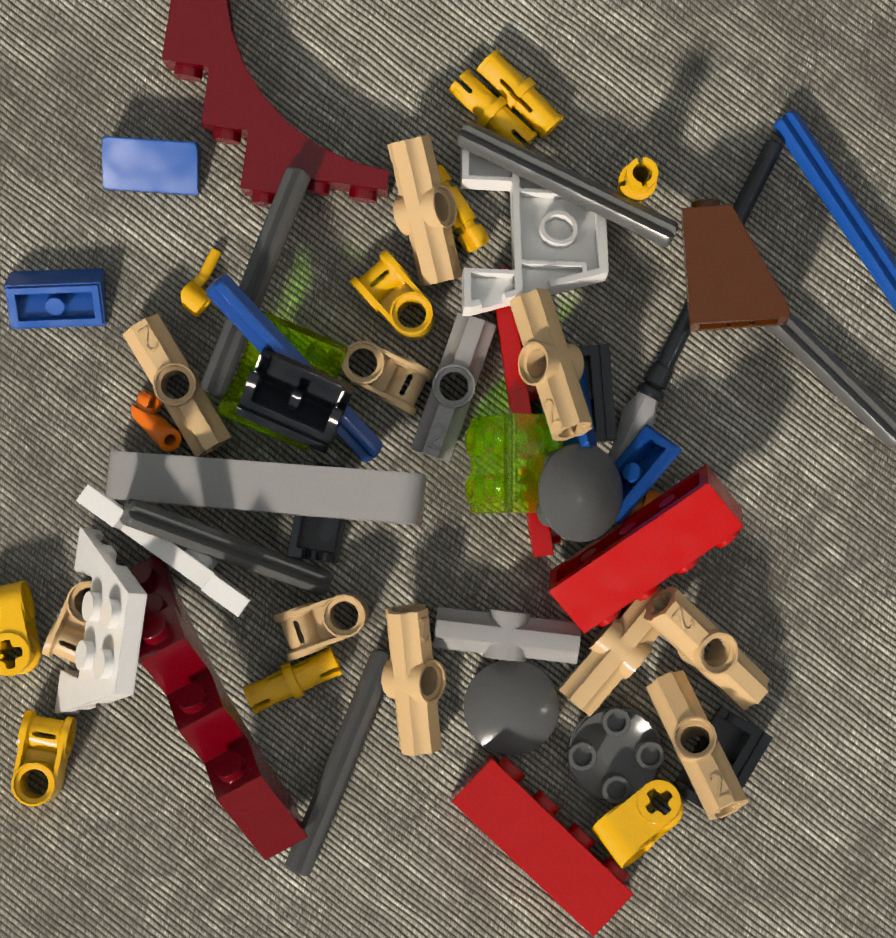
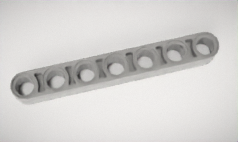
(267, 487)

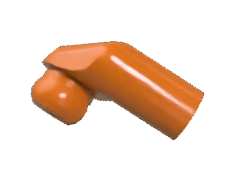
(154, 424)

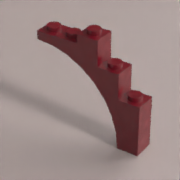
(204, 43)
(209, 719)

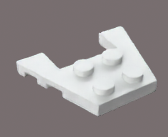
(551, 241)
(188, 562)
(112, 630)

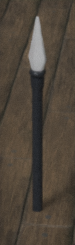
(643, 406)

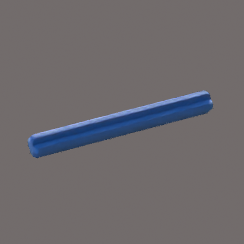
(839, 201)
(264, 333)

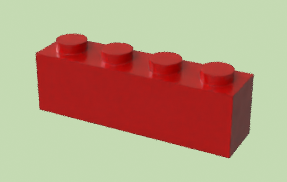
(646, 550)
(542, 844)

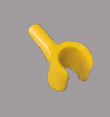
(193, 295)

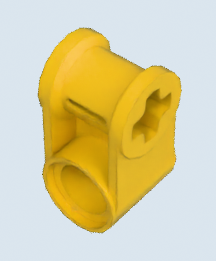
(390, 290)
(18, 629)
(42, 753)
(631, 828)

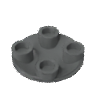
(579, 492)
(511, 707)
(614, 753)

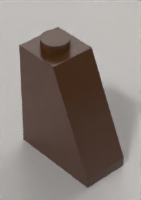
(725, 273)

